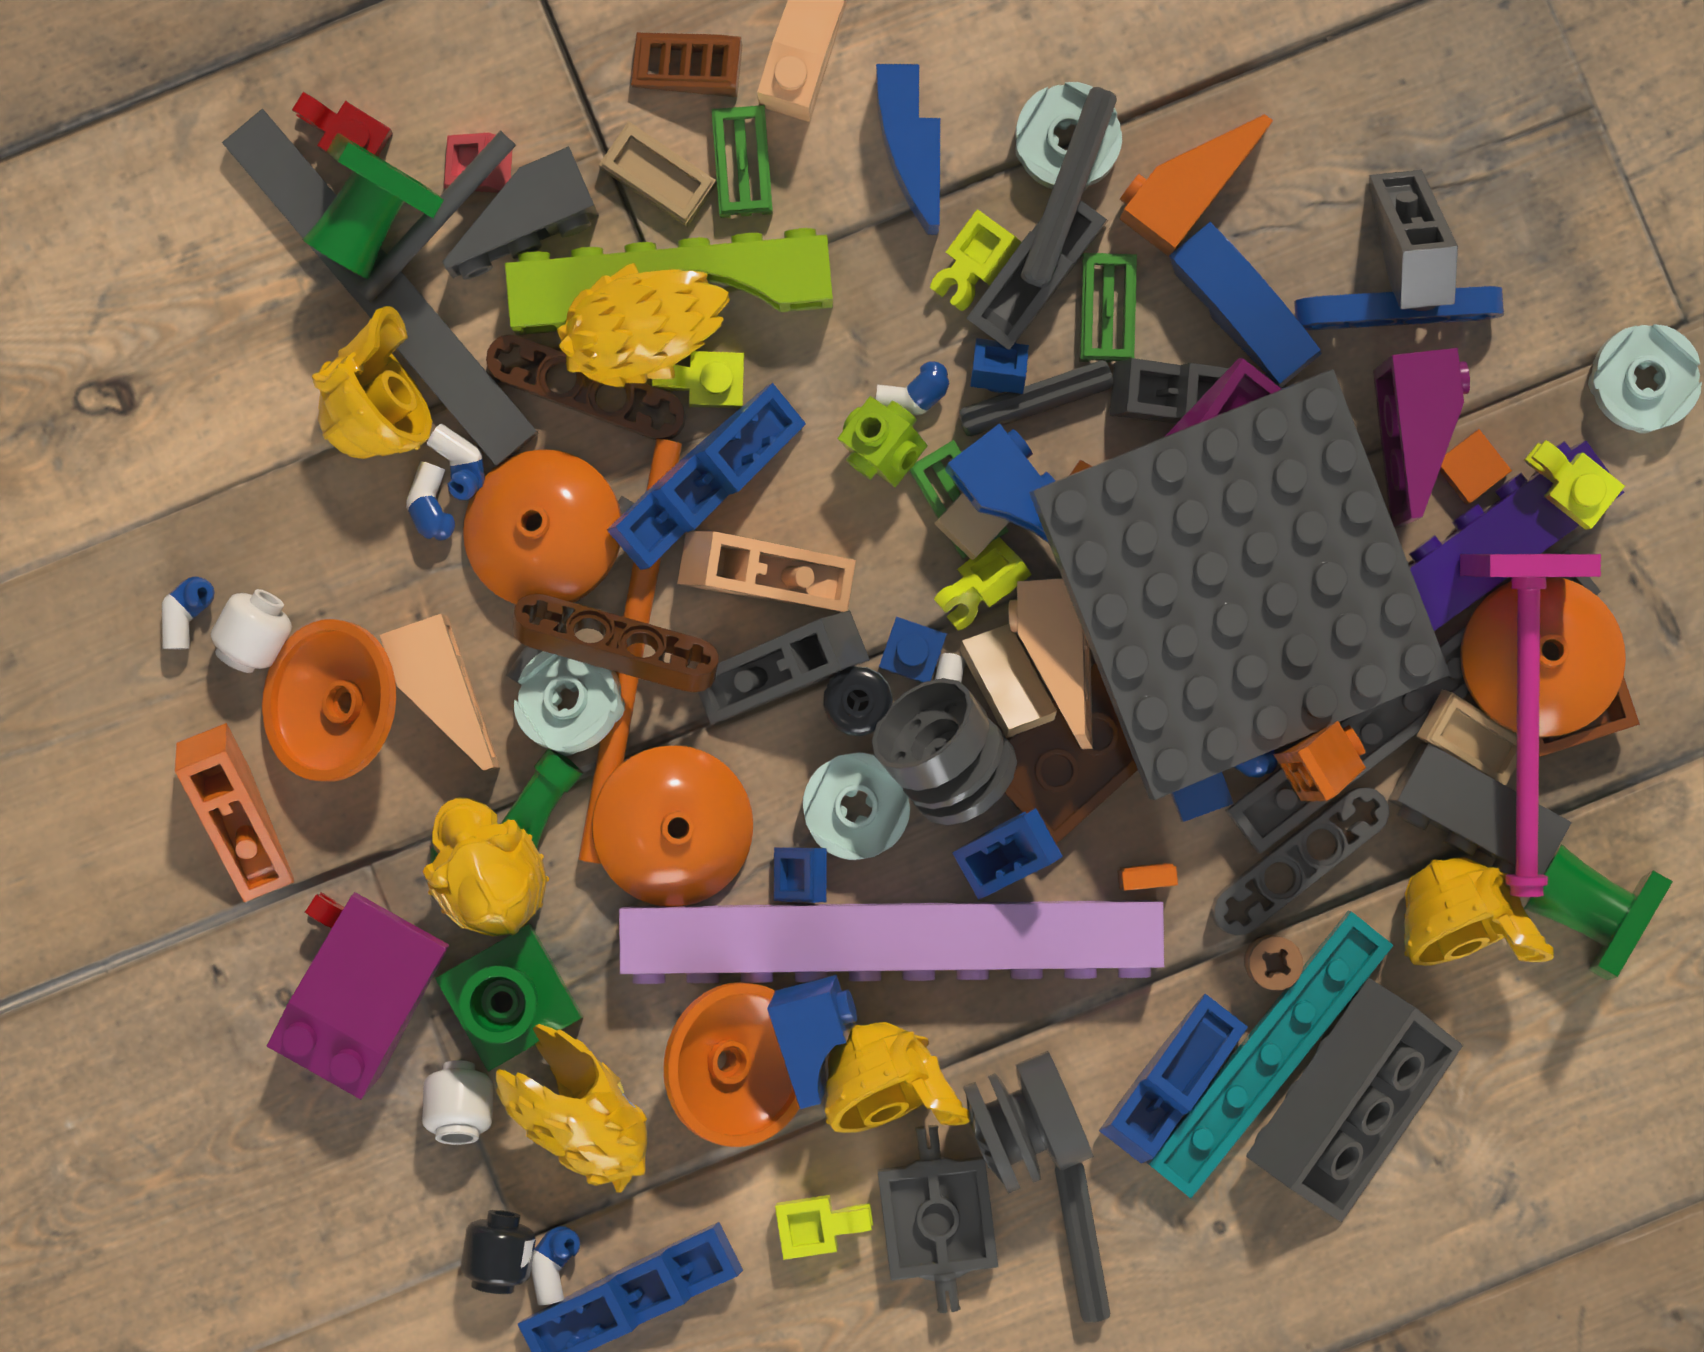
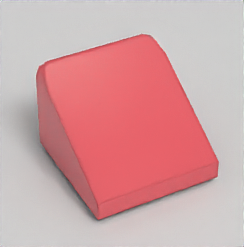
(462, 151)

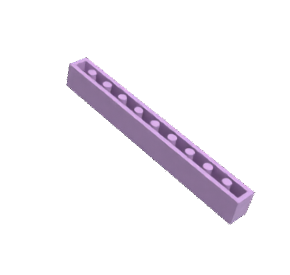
(891, 938)

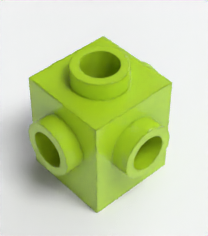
(882, 440)

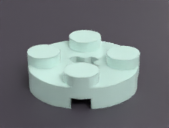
(1038, 146)
(1676, 376)
(572, 729)
(827, 816)

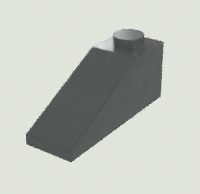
(1414, 240)
(784, 666)

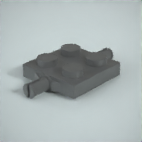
(937, 1218)

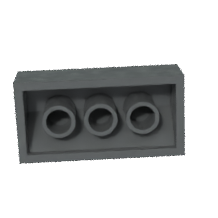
(1354, 1099)

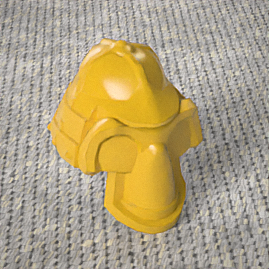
(368, 396)
(484, 871)
(1463, 908)
(884, 1077)

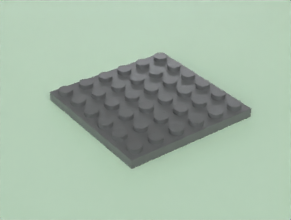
(1240, 584)

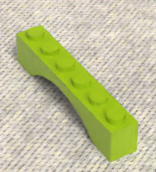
(782, 272)

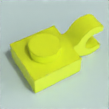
(711, 379)
(1578, 487)
(985, 578)
(811, 1226)

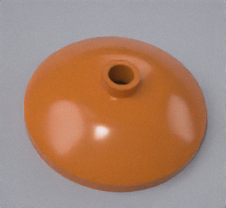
(571, 546)
(1572, 687)
(329, 700)
(634, 819)
(752, 1091)

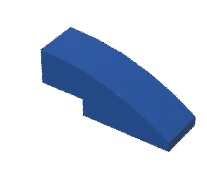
(910, 141)
(1244, 304)
(1173, 1079)

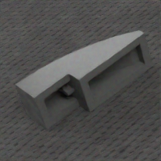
(1011, 302)
(1160, 389)

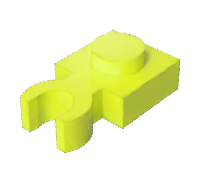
(979, 254)

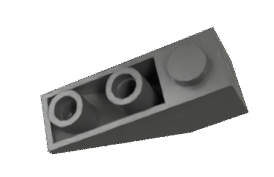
(532, 206)

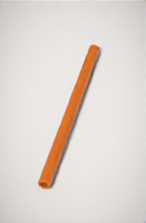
(639, 608)

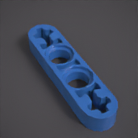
(1383, 309)

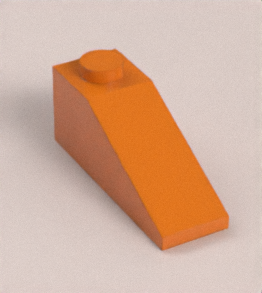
(1183, 188)
(1322, 762)
(232, 811)

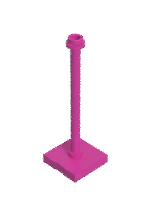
(1528, 576)

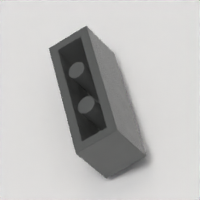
(1470, 808)

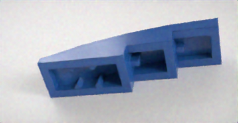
(706, 476)
(633, 1294)

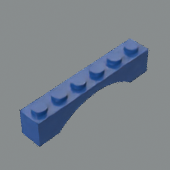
(999, 477)

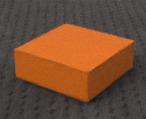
(1473, 467)
(1147, 876)

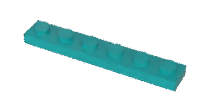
(1270, 1053)

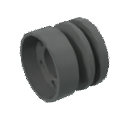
(944, 751)
(1027, 1122)

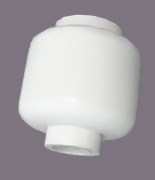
(251, 631)
(457, 1103)

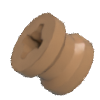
(1265, 956)

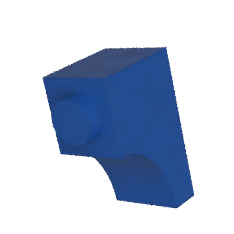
(1007, 853)
(808, 1025)

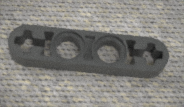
(1304, 867)

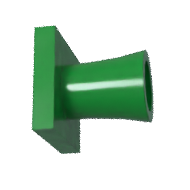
(365, 207)
(1599, 908)
(537, 990)

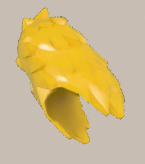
(640, 324)
(590, 1121)

